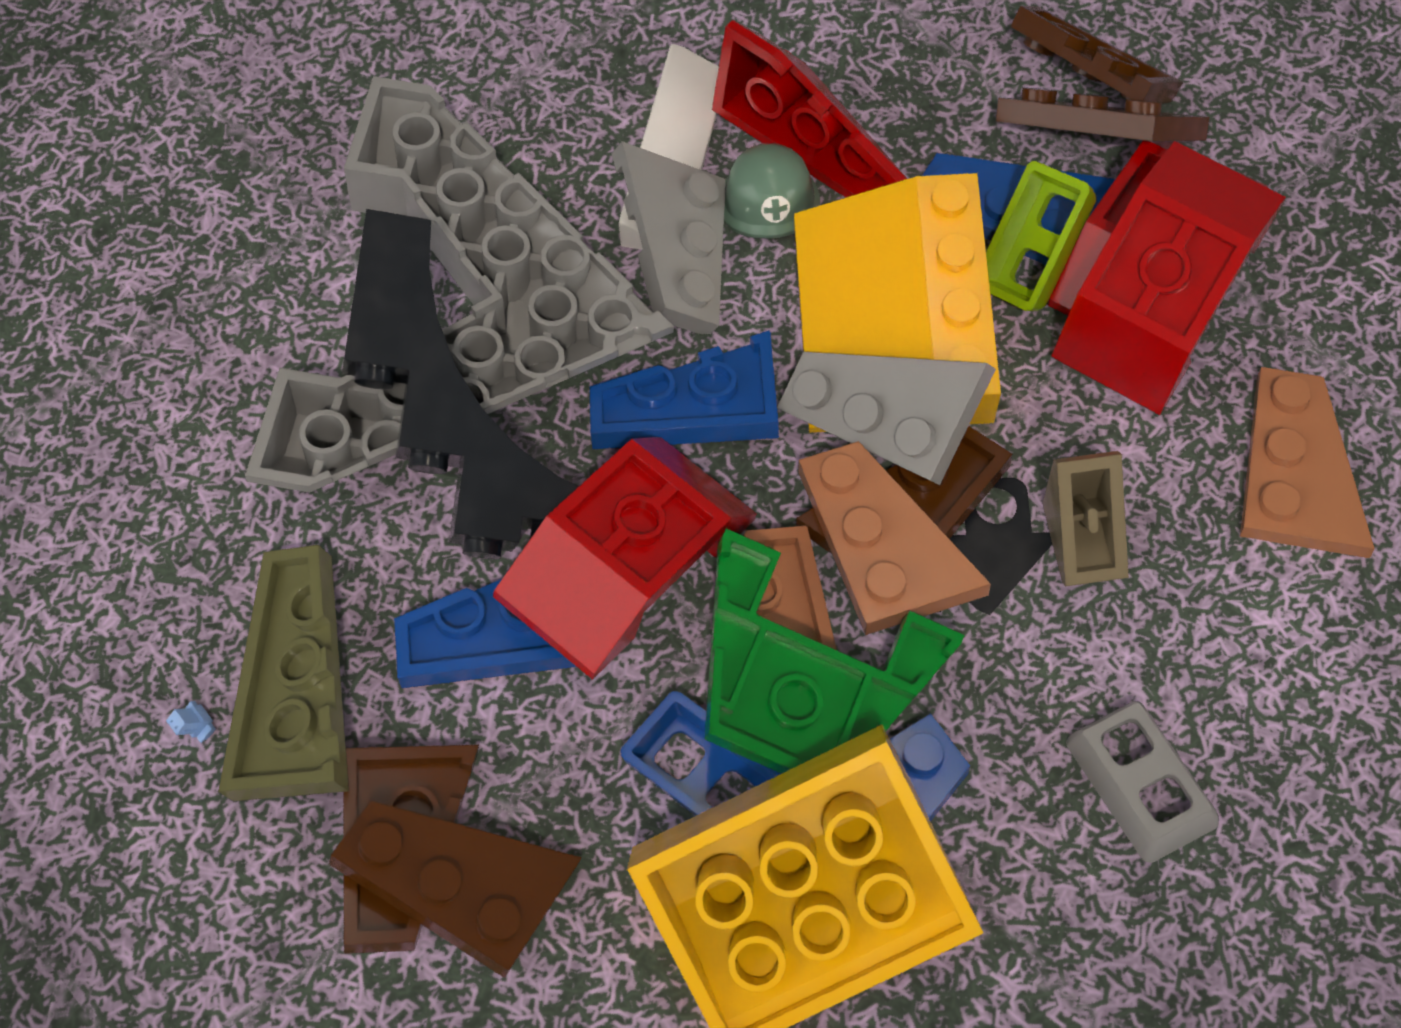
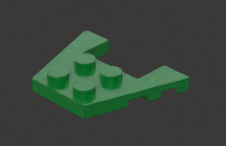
(788, 695)

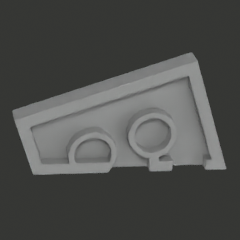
(680, 233)
(891, 405)

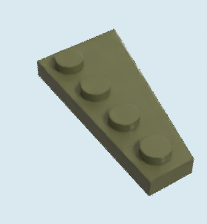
(289, 693)

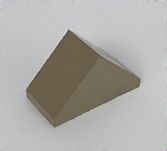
(1087, 518)

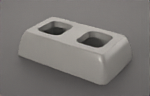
(1121, 784)

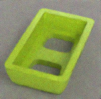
(1022, 231)

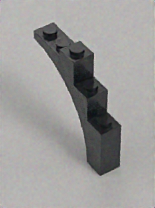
(441, 424)

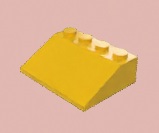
(900, 276)
(804, 889)

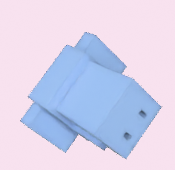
(192, 721)

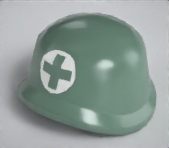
(766, 190)

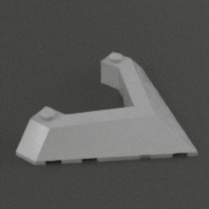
(535, 289)

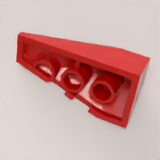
(787, 104)

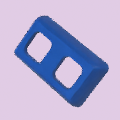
(684, 716)

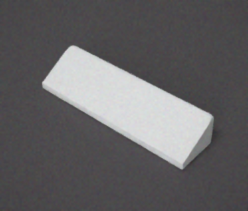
(679, 119)

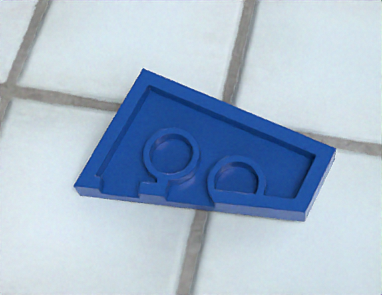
(700, 402)
(468, 639)

